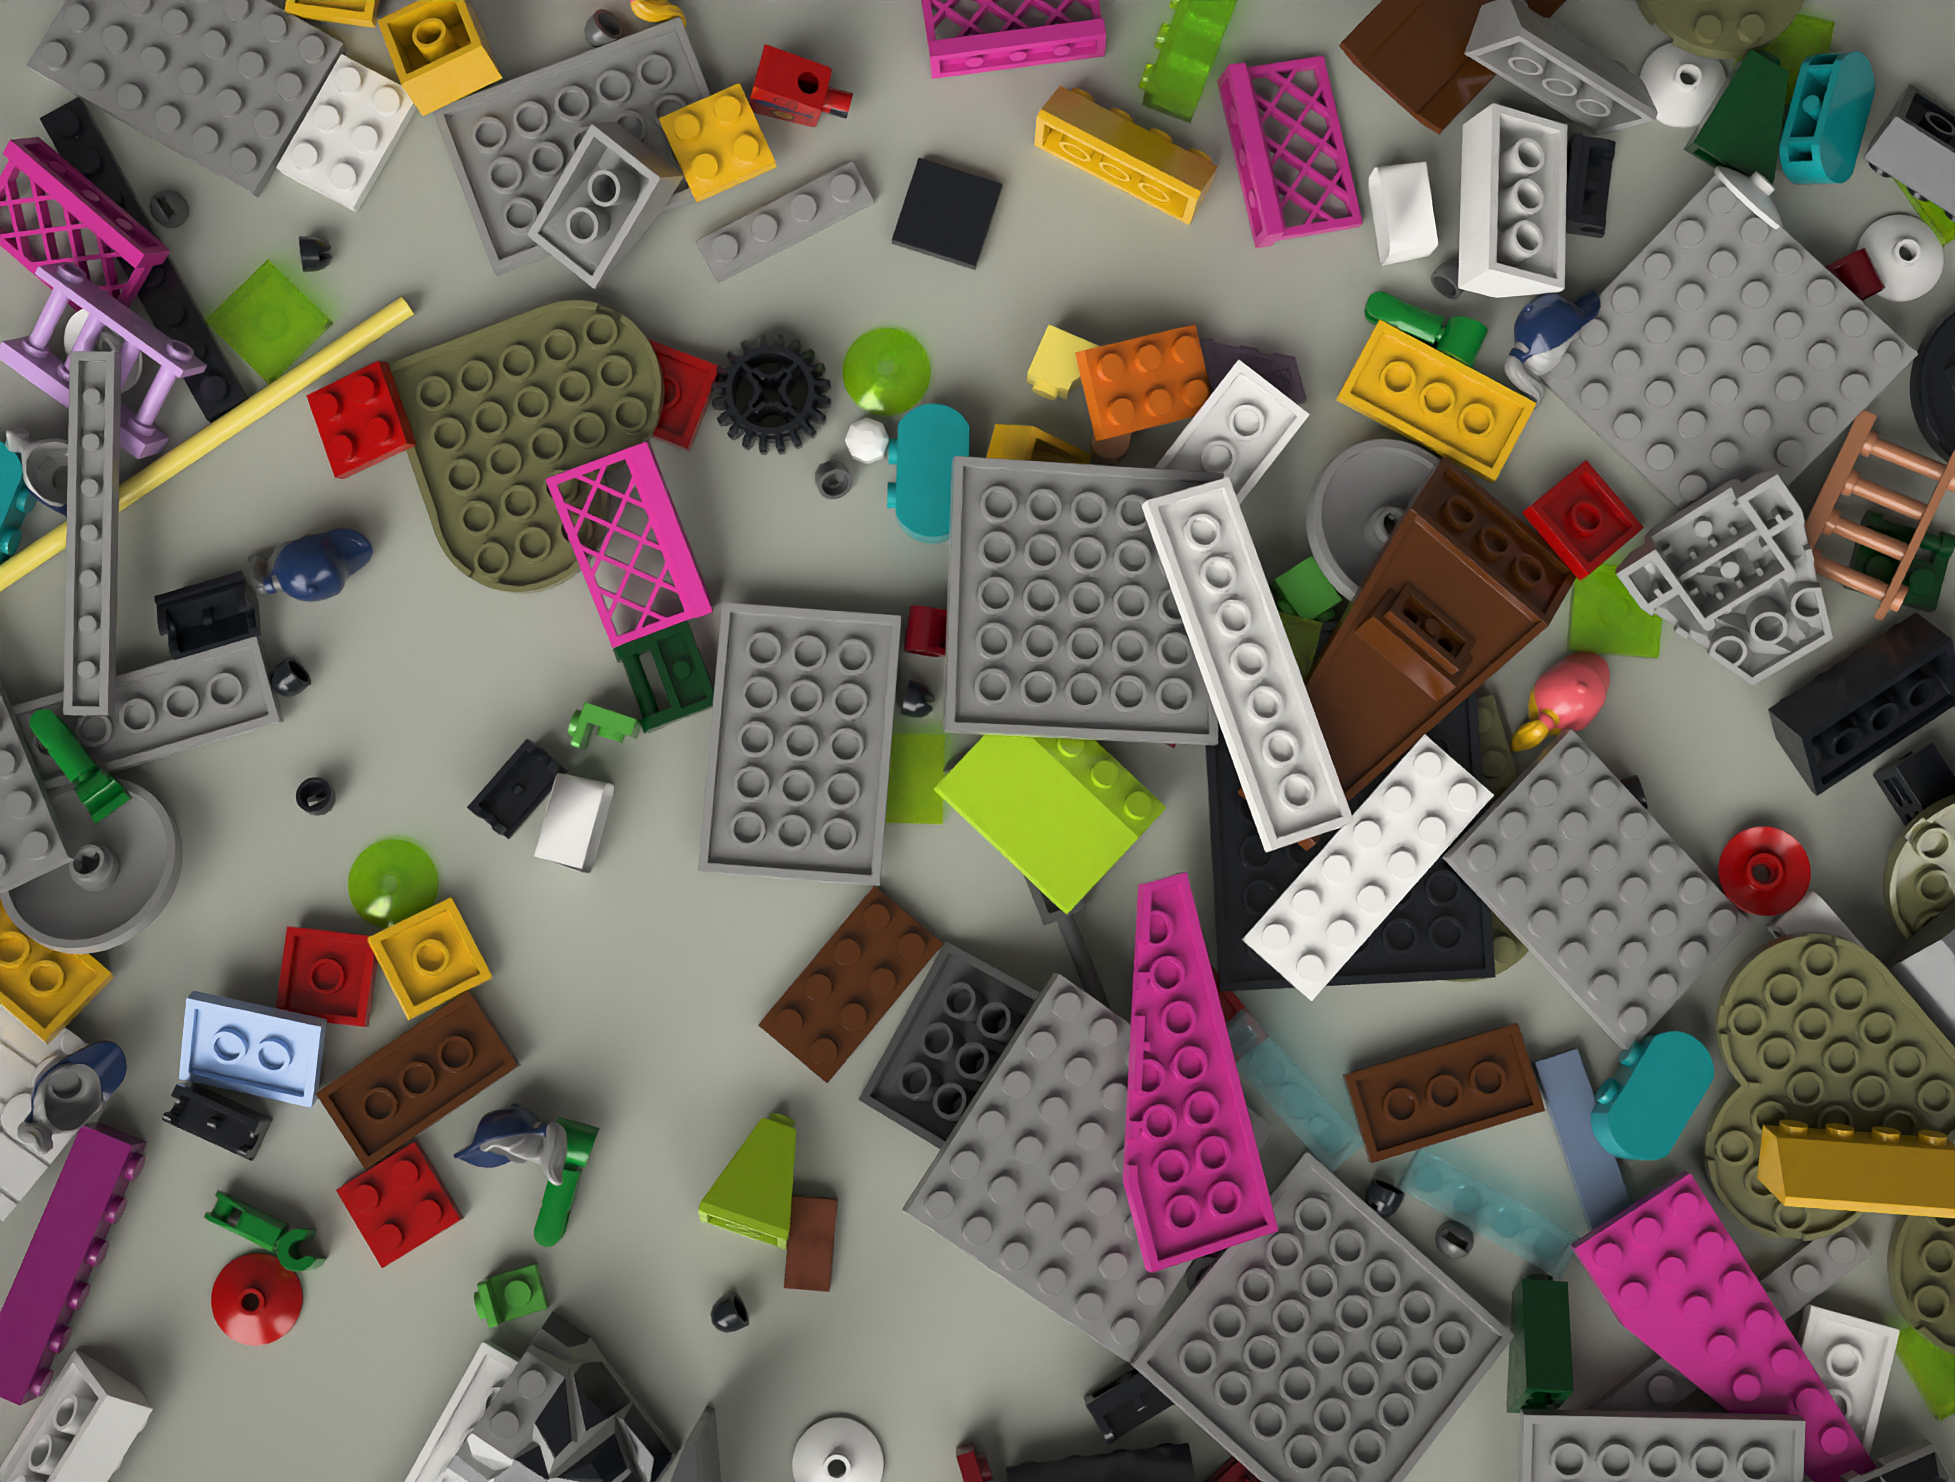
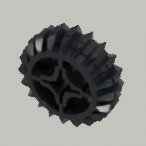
(758, 408)

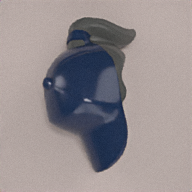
(311, 566)

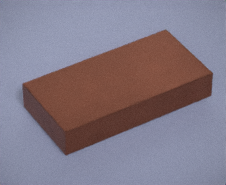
(810, 1243)

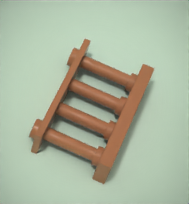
(1845, 481)

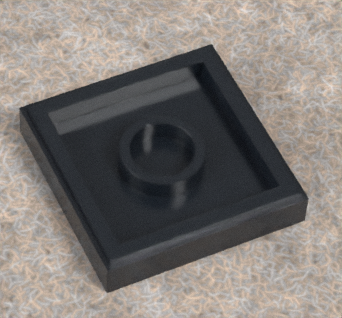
(947, 213)

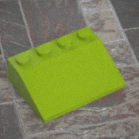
(1051, 808)

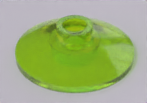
(886, 393)
(415, 880)

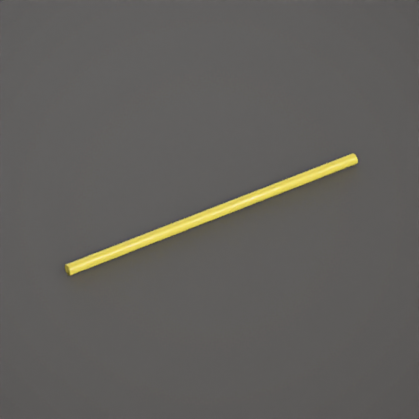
(220, 430)

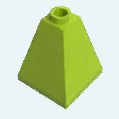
(757, 1185)

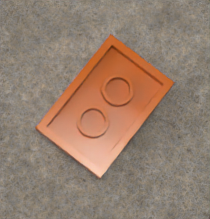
(1144, 381)

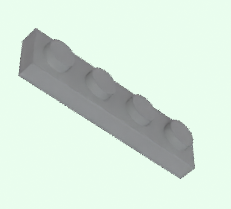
(785, 222)

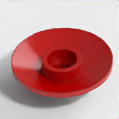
(1782, 858)
(278, 1295)

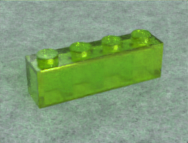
(1185, 56)

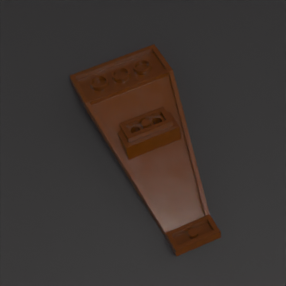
(1430, 623)

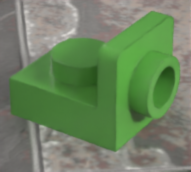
(611, 725)
(511, 1295)

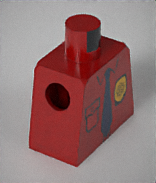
(782, 84)

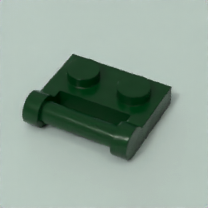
(1922, 577)
(680, 672)

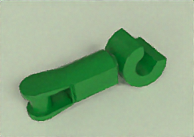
(1458, 338)
(94, 786)
(559, 1199)
(265, 1232)

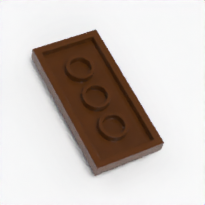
(850, 984)
(418, 1079)
(1443, 1092)

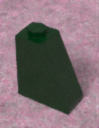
(1745, 118)
(1541, 1349)

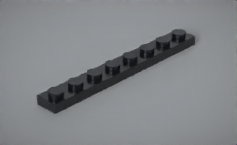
(164, 290)

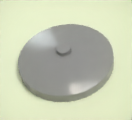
(1359, 504)
(114, 885)

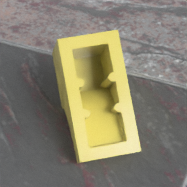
(1055, 365)

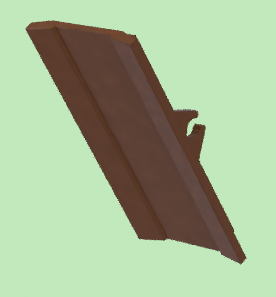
(1419, 55)

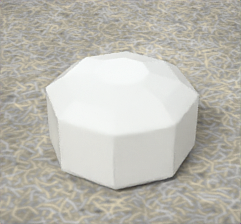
(867, 440)

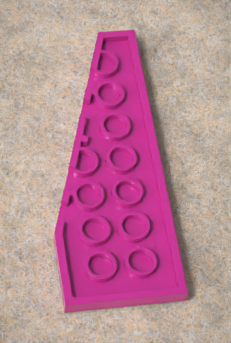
(1187, 1130)
(1700, 1307)

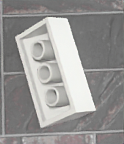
(1512, 204)
(79, 1427)

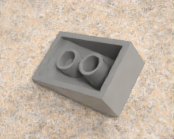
(603, 202)

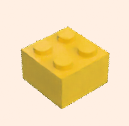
(439, 51)

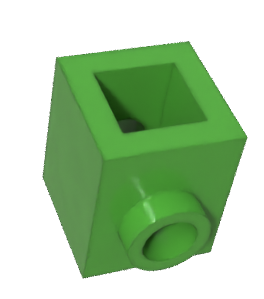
(1306, 592)

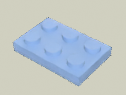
(252, 1048)

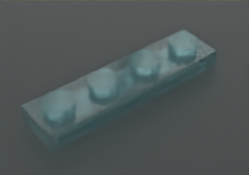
(1290, 1093)
(1488, 1212)

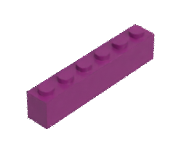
(62, 1257)

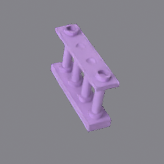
(35, 362)

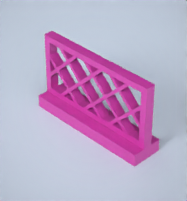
(1010, 47)
(1252, 150)
(80, 202)
(666, 527)

